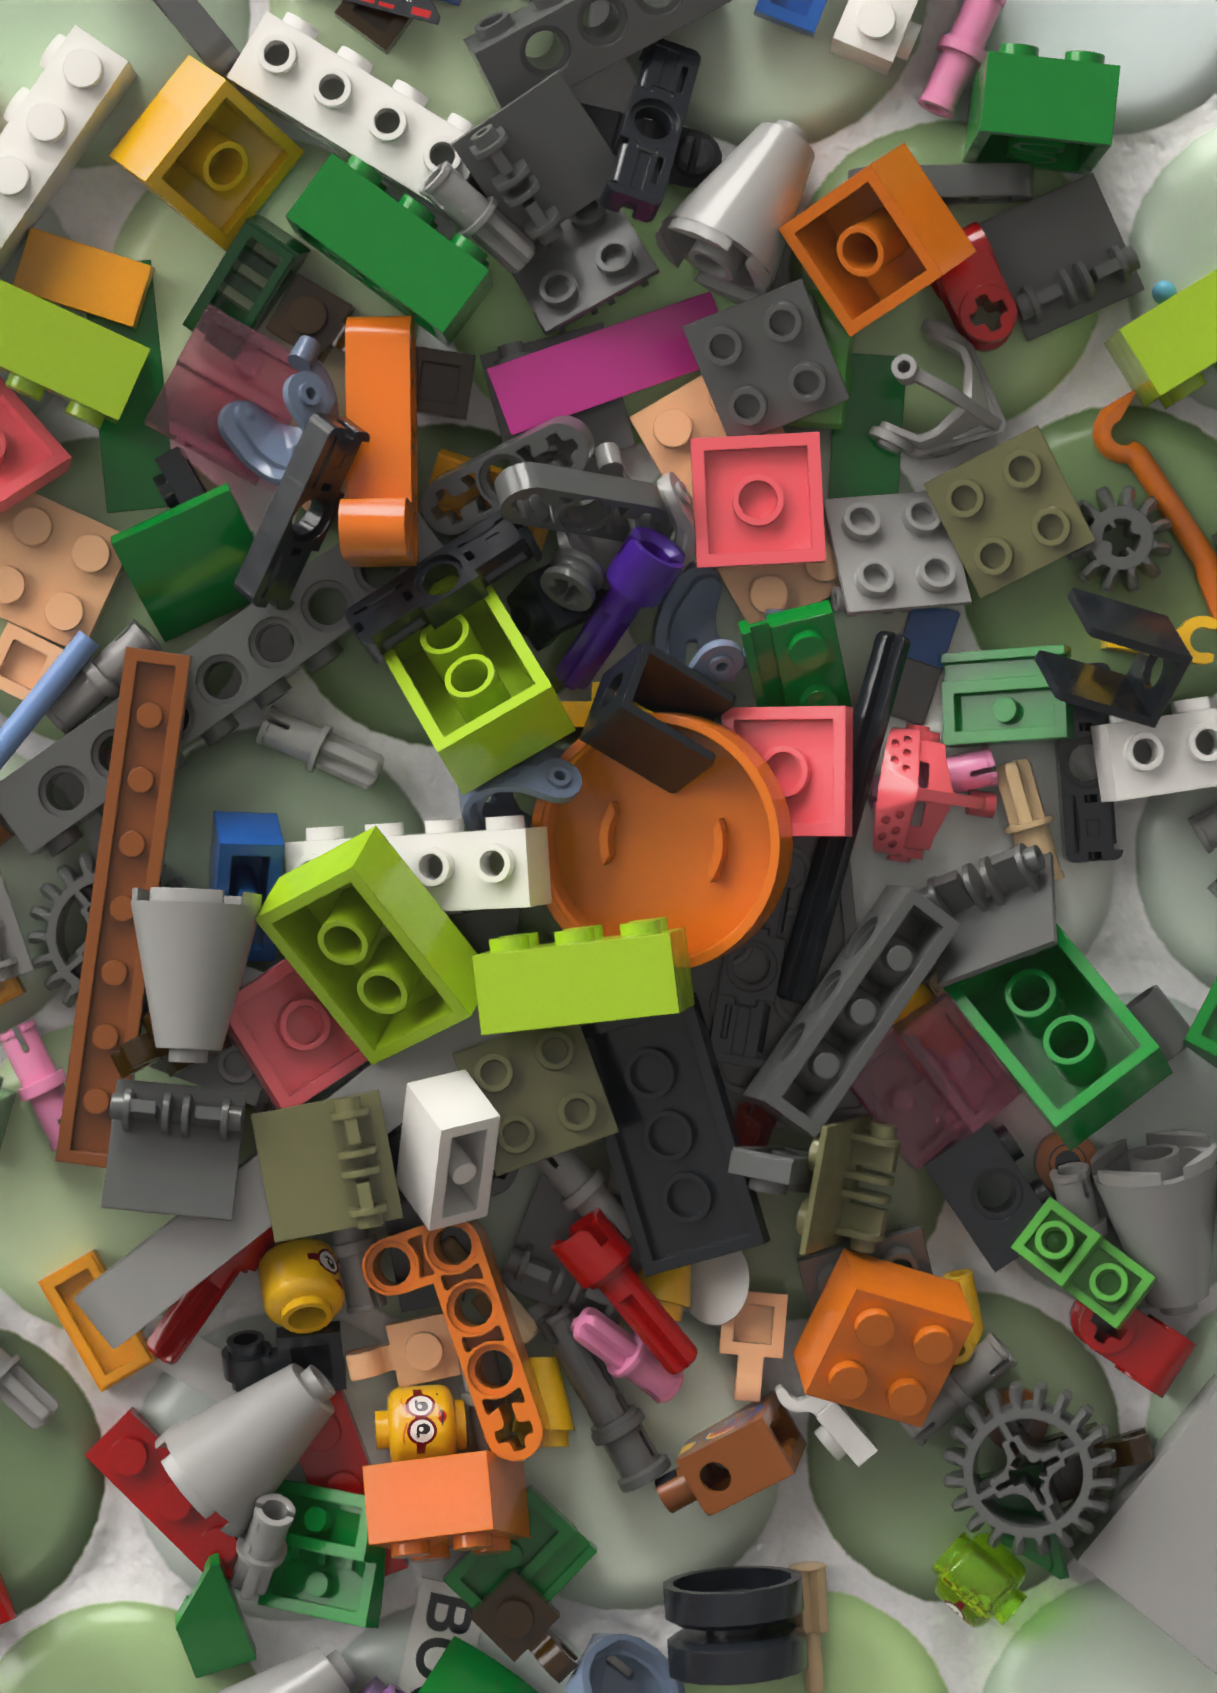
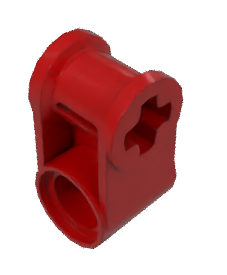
(974, 284)
(1140, 1349)

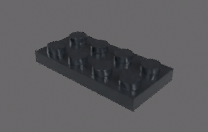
(673, 1140)

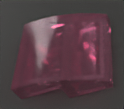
(216, 367)
(933, 1080)

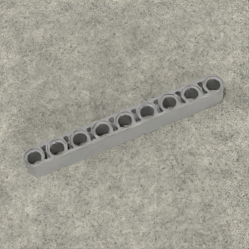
(194, 1247)

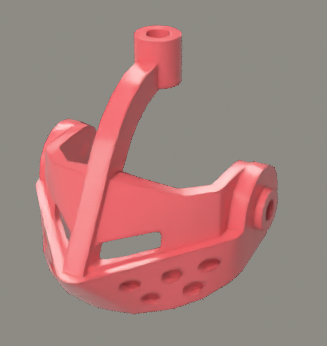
(900, 791)

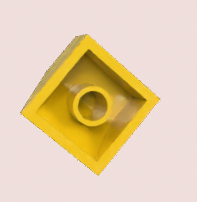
(207, 152)

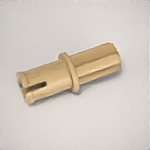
(1025, 809)

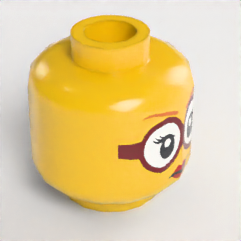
(301, 1284)
(421, 1423)

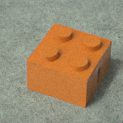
(877, 239)
(882, 1338)
(446, 1503)

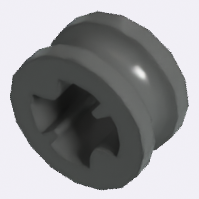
(573, 579)

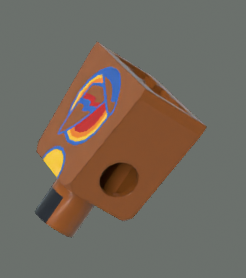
(754, 1444)

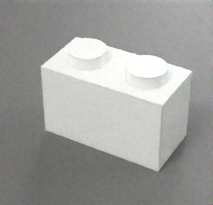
(447, 1149)

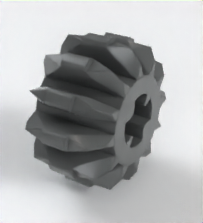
(1135, 527)

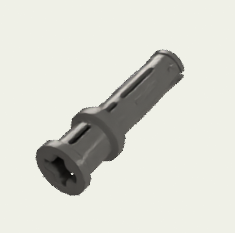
(615, 1422)

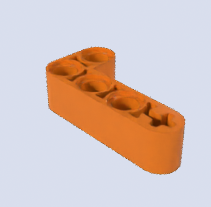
(382, 484)
(471, 1338)

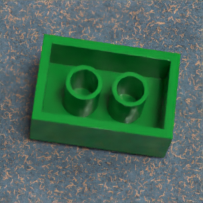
(1041, 109)
(392, 246)
(1063, 1038)

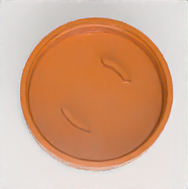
(698, 855)

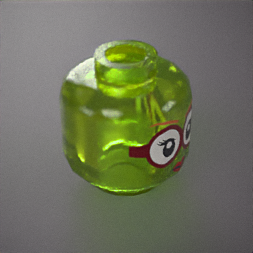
(979, 1580)

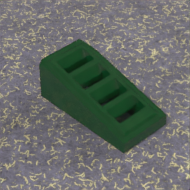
(241, 251)

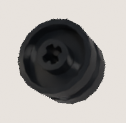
(735, 1625)

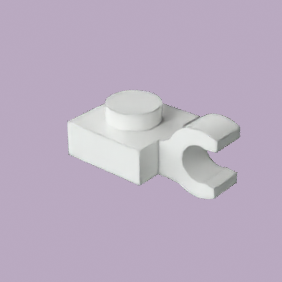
(838, 1428)

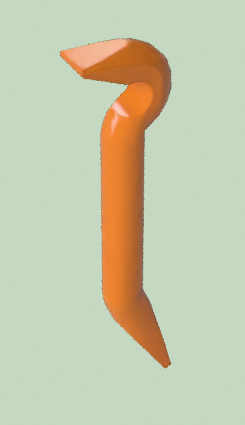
(1158, 486)

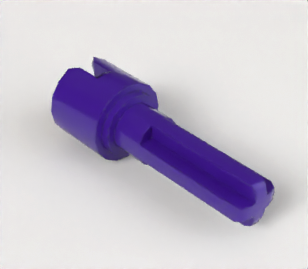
(637, 580)

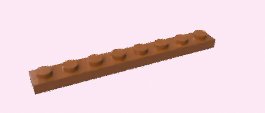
(127, 858)

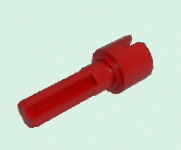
(599, 1259)
(192, 1310)

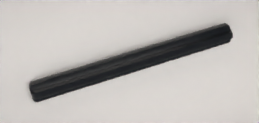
(834, 853)

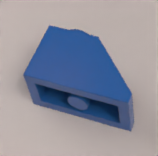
(247, 858)

